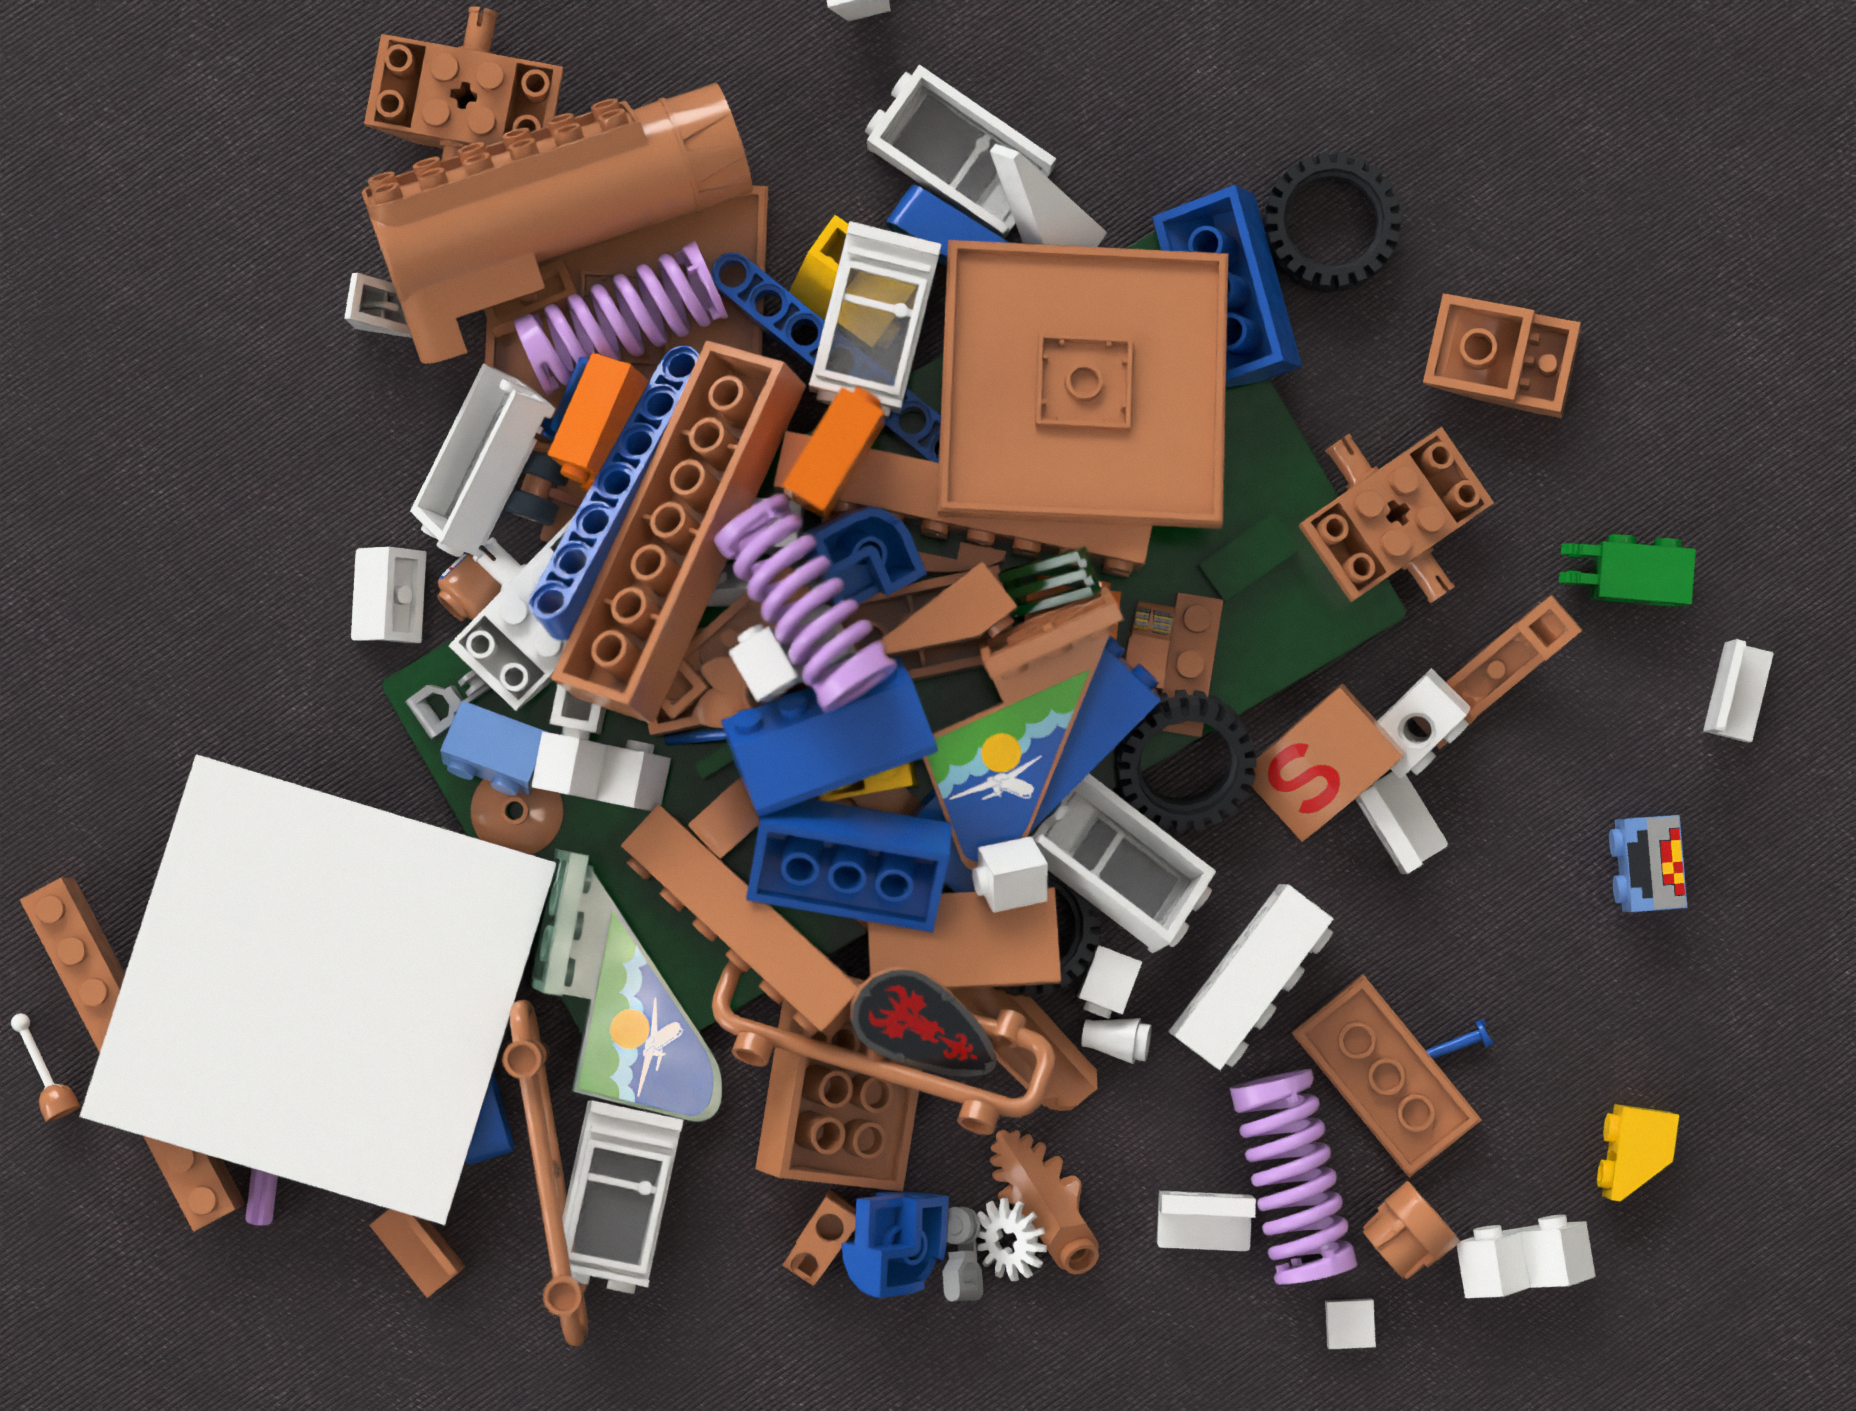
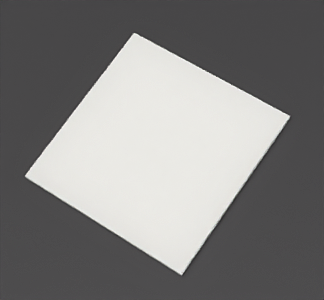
(319, 990)

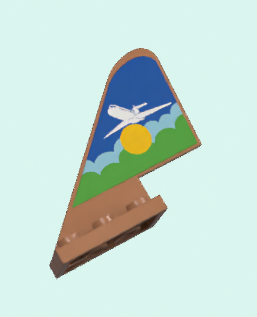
(1001, 760)

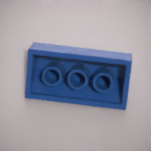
(1258, 324)
(799, 751)
(851, 863)

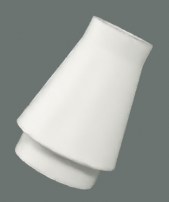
(1119, 1038)

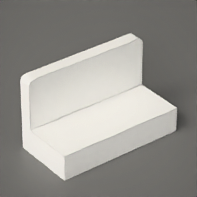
(388, 594)
(1738, 691)
(1401, 821)
(1205, 1220)

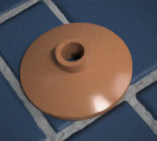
(530, 832)

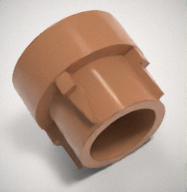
(1409, 1232)

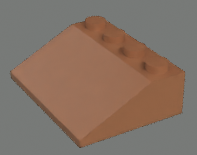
(833, 1120)

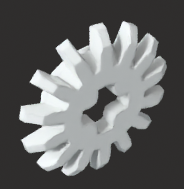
(1024, 1247)

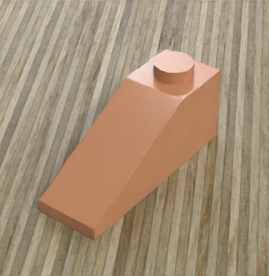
(956, 615)

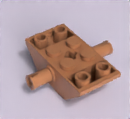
(421, 83)
(1422, 494)

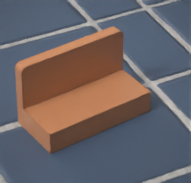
(418, 1249)

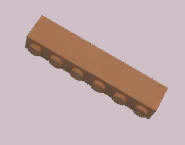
(752, 930)

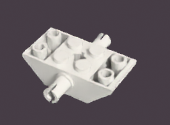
(505, 638)

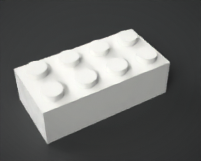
(1251, 976)

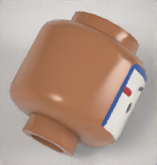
(467, 588)

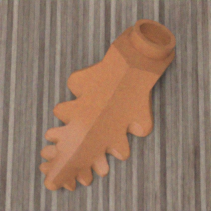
(1048, 1196)

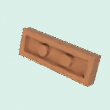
(1192, 652)

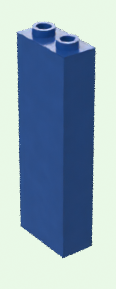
(1110, 710)

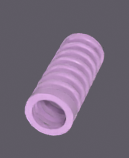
(699, 296)
(745, 541)
(1282, 1092)

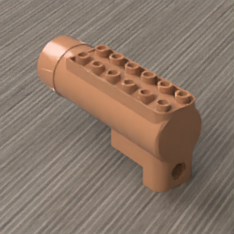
(481, 221)

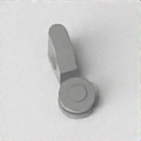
(425, 714)
(962, 1272)

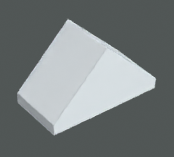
(375, 306)

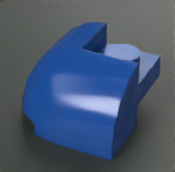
(868, 552)
(896, 1242)

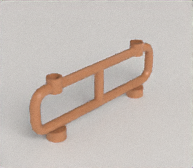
(526, 1061)
(979, 1107)

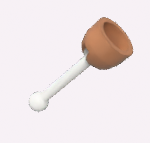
(55, 1099)

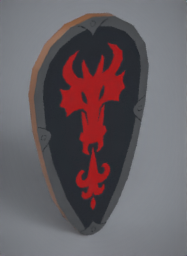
(920, 1024)

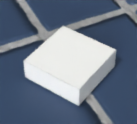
(1350, 1323)

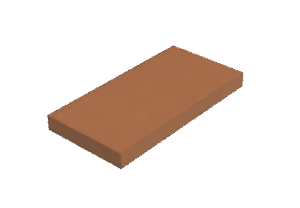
(974, 944)
(1386, 1075)

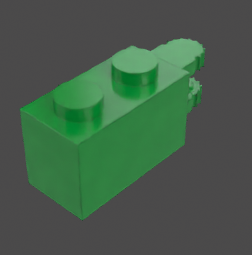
(1635, 572)

